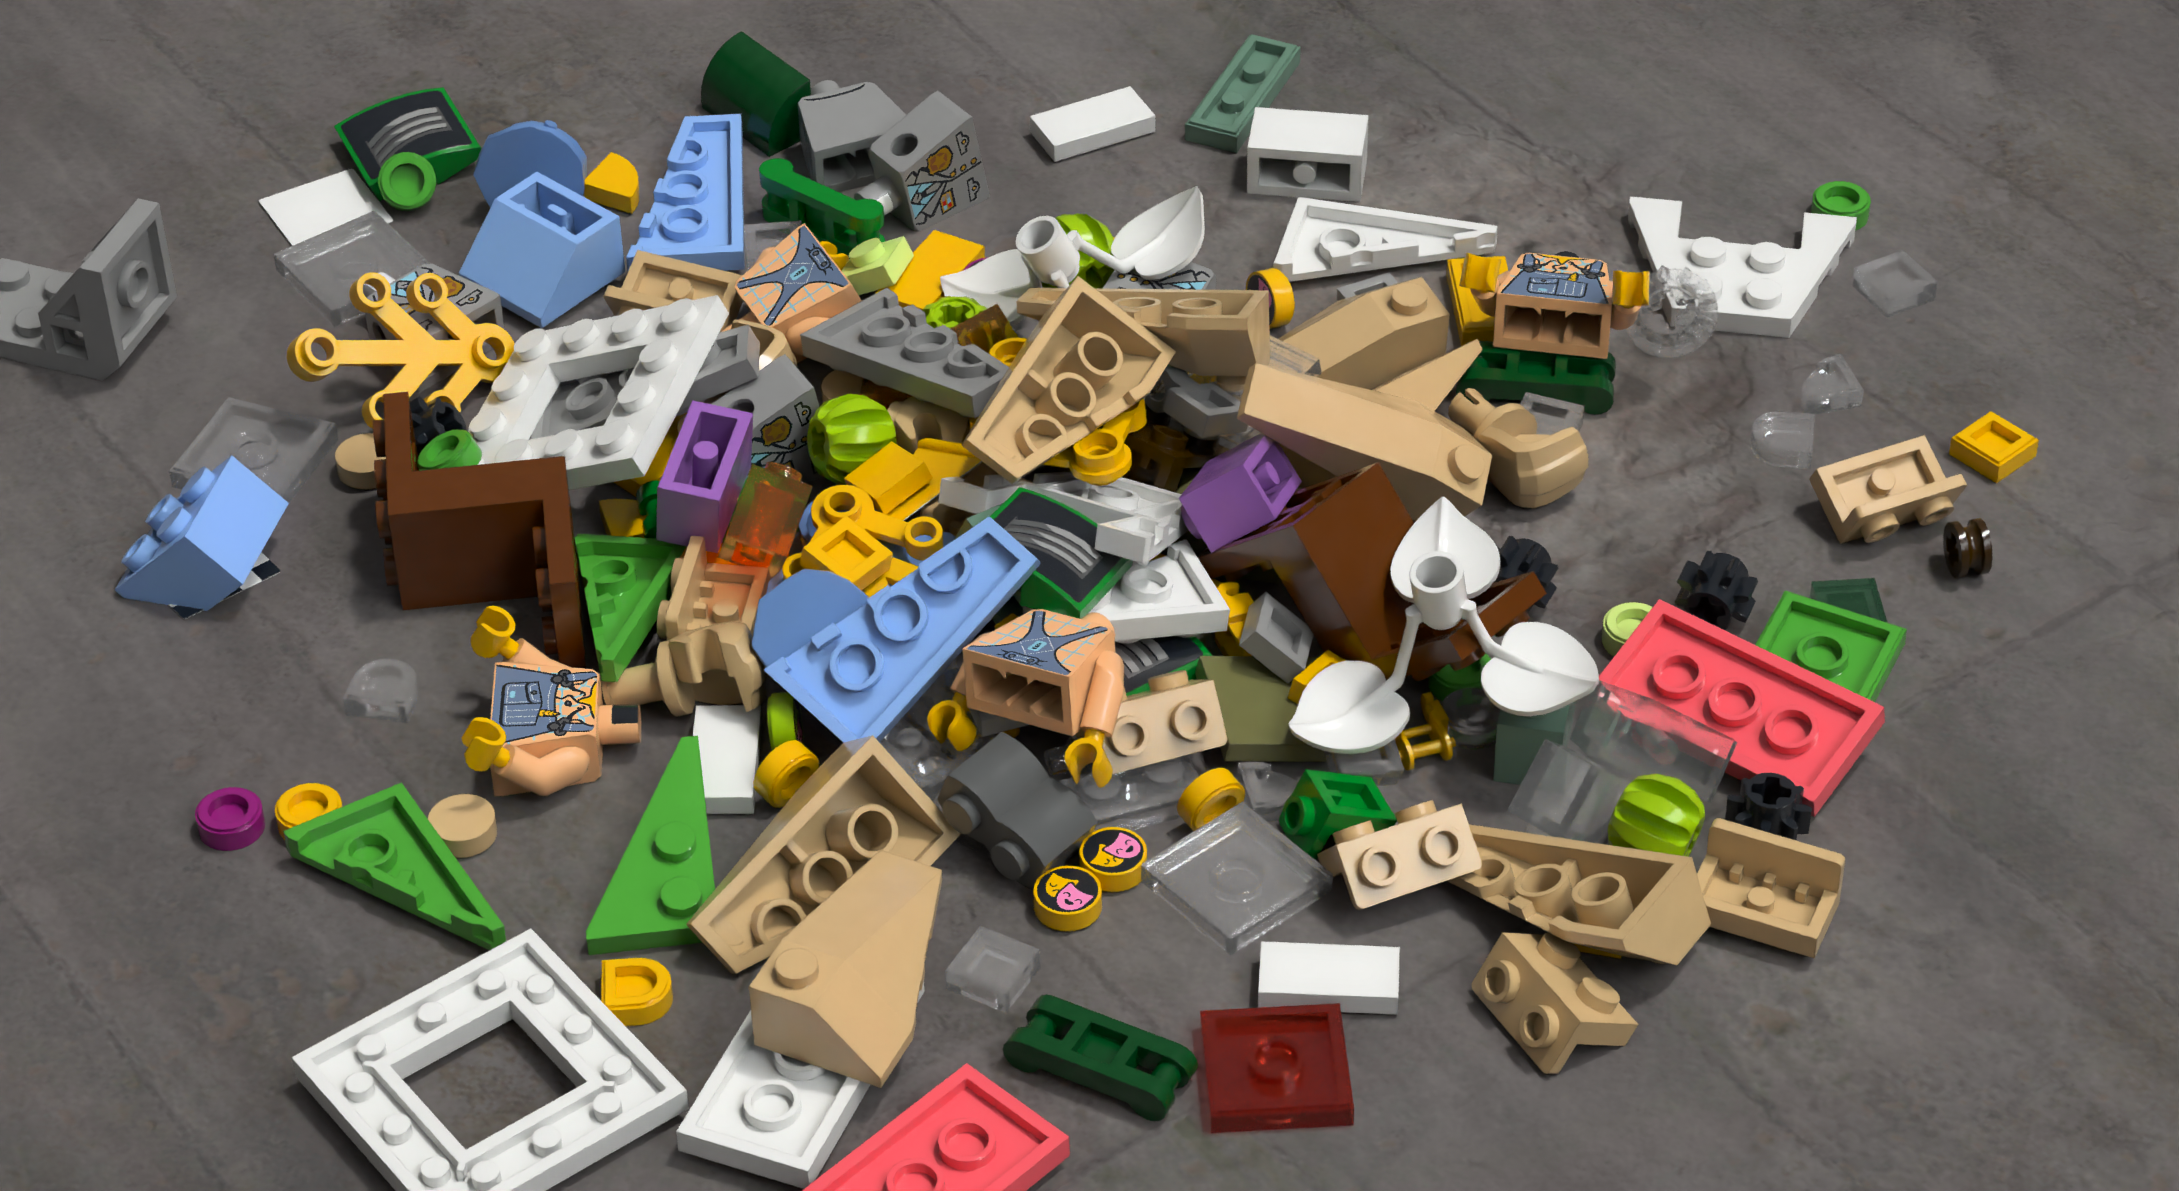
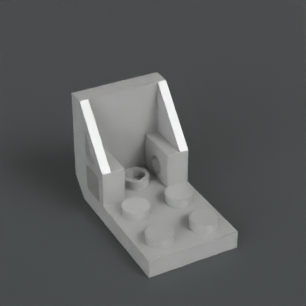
(101, 311)

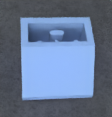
(545, 249)
(202, 539)

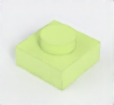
(877, 264)

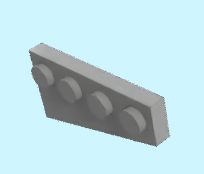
(905, 353)
(589, 402)

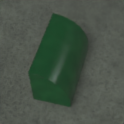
(758, 86)

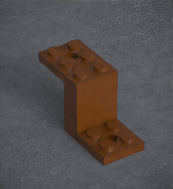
(478, 532)
(1336, 560)

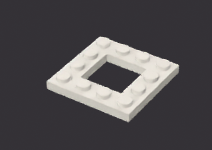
(660, 344)
(617, 1079)

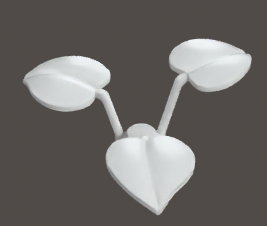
(1152, 243)
(1438, 569)

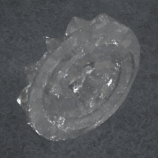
(1693, 324)

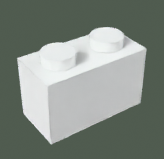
(1307, 154)

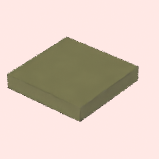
(1255, 711)

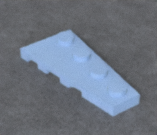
(701, 198)
(894, 647)

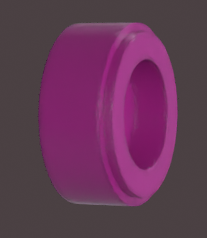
(230, 819)

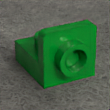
(1331, 803)

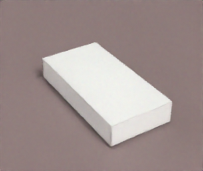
(1092, 124)
(728, 756)
(1314, 974)

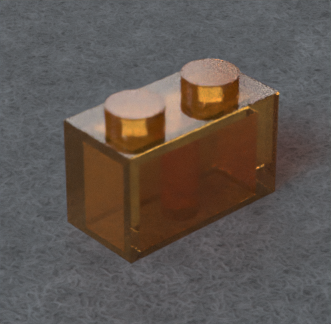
(766, 517)

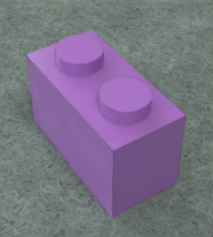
(704, 475)
(1238, 492)

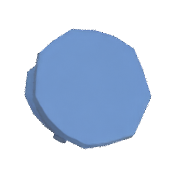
(527, 149)
(800, 610)

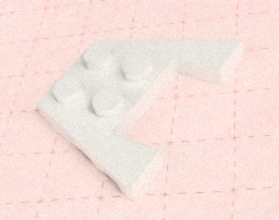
(1756, 286)
(1131, 516)

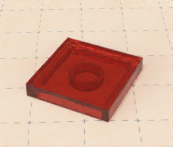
(1276, 1068)

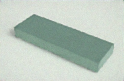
(1247, 82)

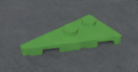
(623, 593)
(399, 857)
(664, 868)

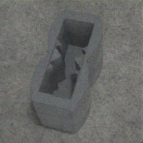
(1015, 810)

